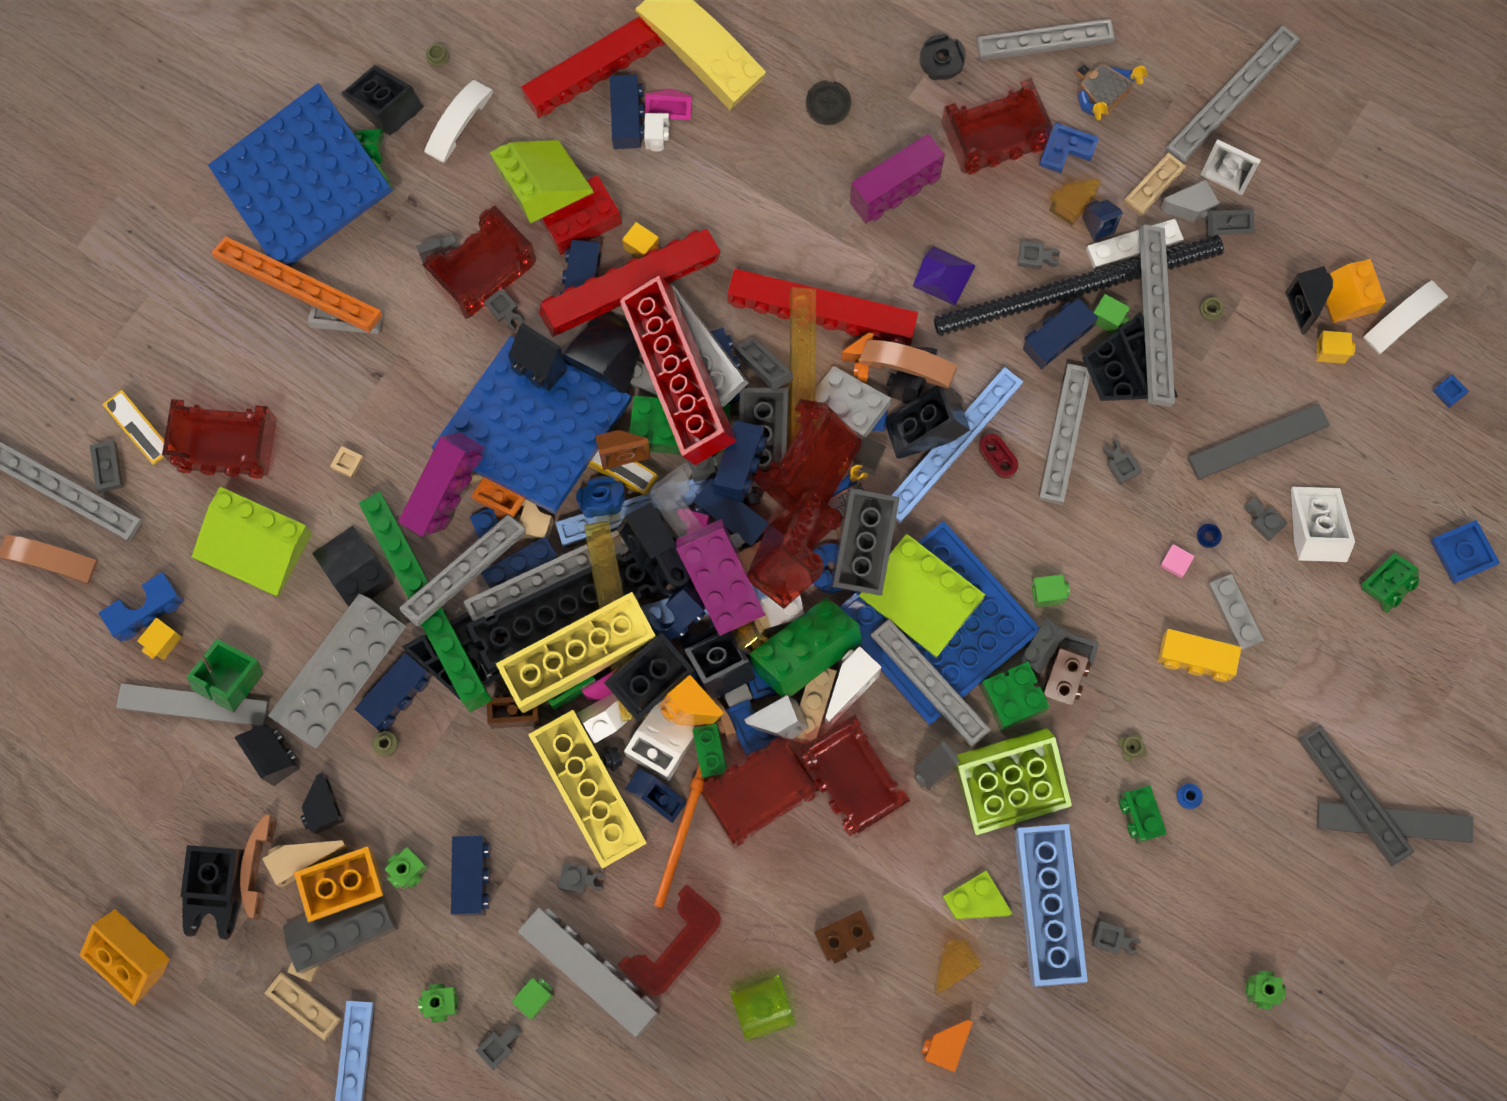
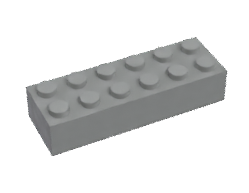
(337, 671)
(587, 972)

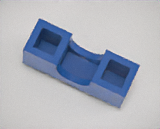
(160, 599)

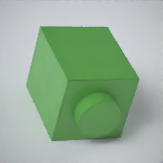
(1111, 314)
(1049, 591)
(533, 998)

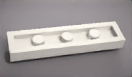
(1128, 246)

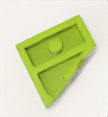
(977, 899)

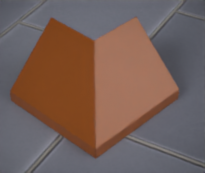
(621, 448)

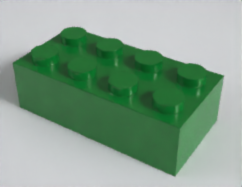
(651, 423)
(806, 648)

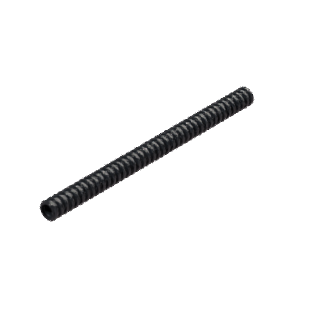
(1072, 287)

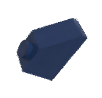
(1101, 218)
(655, 795)

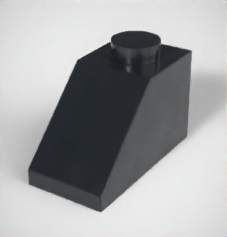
(320, 806)

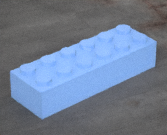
(1050, 905)

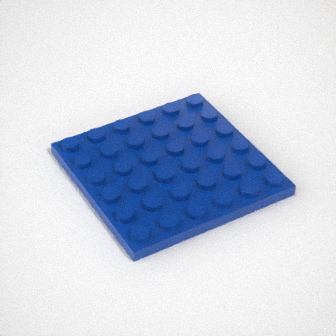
(300, 177)
(533, 436)
(980, 646)

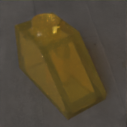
(1073, 199)
(750, 636)
(955, 964)

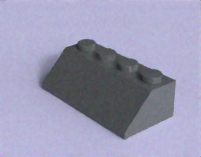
(769, 410)
(864, 542)
(337, 934)

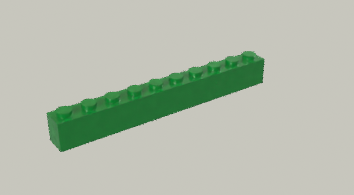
(412, 579)

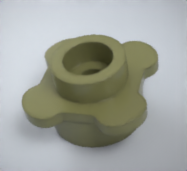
(1136, 741)

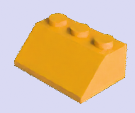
(339, 883)
(123, 956)

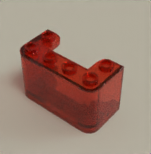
(997, 129)
(482, 264)
(219, 440)
(814, 459)
(785, 557)
(853, 777)
(758, 791)
(701, 929)

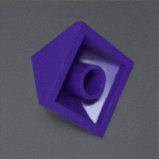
(943, 275)

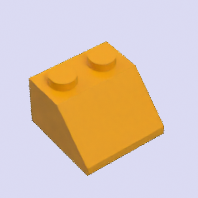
(1354, 292)
(690, 705)

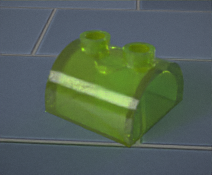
(762, 1008)

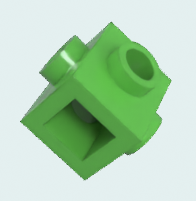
(413, 873)
(1256, 990)
(448, 1002)

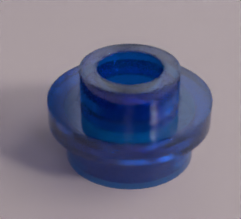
(1214, 531)

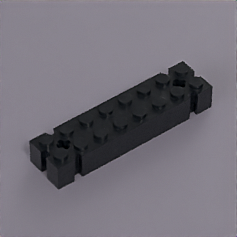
(549, 611)

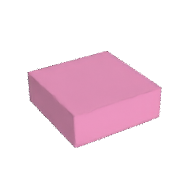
(1177, 561)

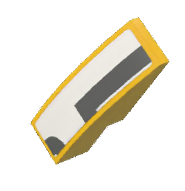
(136, 426)
(631, 475)

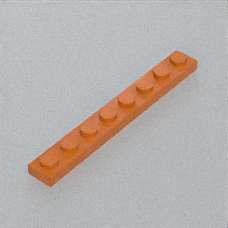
(297, 284)

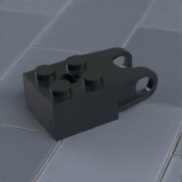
(653, 547)
(717, 661)
(208, 893)

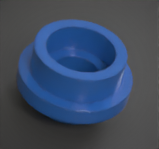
(1182, 799)

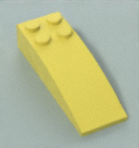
(704, 47)
(575, 652)
(587, 788)

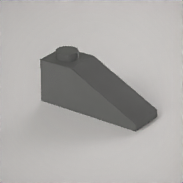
(936, 766)

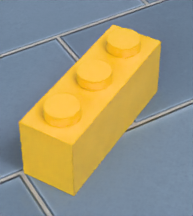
(1199, 655)

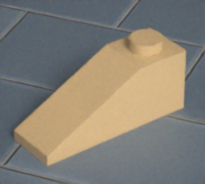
(288, 859)

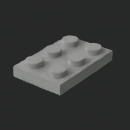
(852, 400)

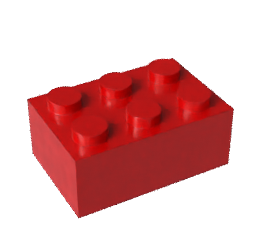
(583, 218)

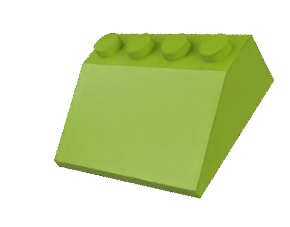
(540, 176)
(250, 541)
(924, 596)
(1012, 781)

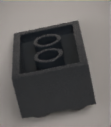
(383, 99)
(927, 422)
(352, 567)
(648, 676)

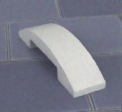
(455, 120)
(1405, 316)

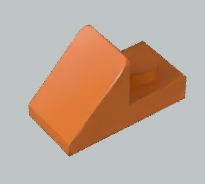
(853, 354)
(497, 498)

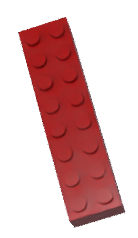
(677, 371)

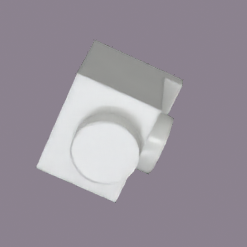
(656, 131)

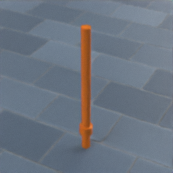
(696, 787)

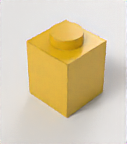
(640, 241)
(1334, 347)
(158, 640)

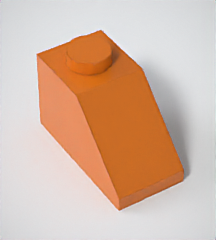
(947, 1046)

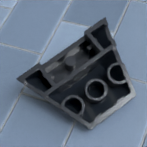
(605, 351)
(1119, 364)
(426, 655)

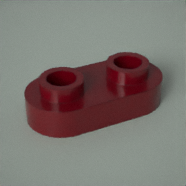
(999, 456)

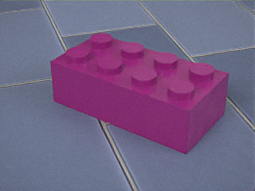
(897, 179)
(441, 484)
(720, 577)

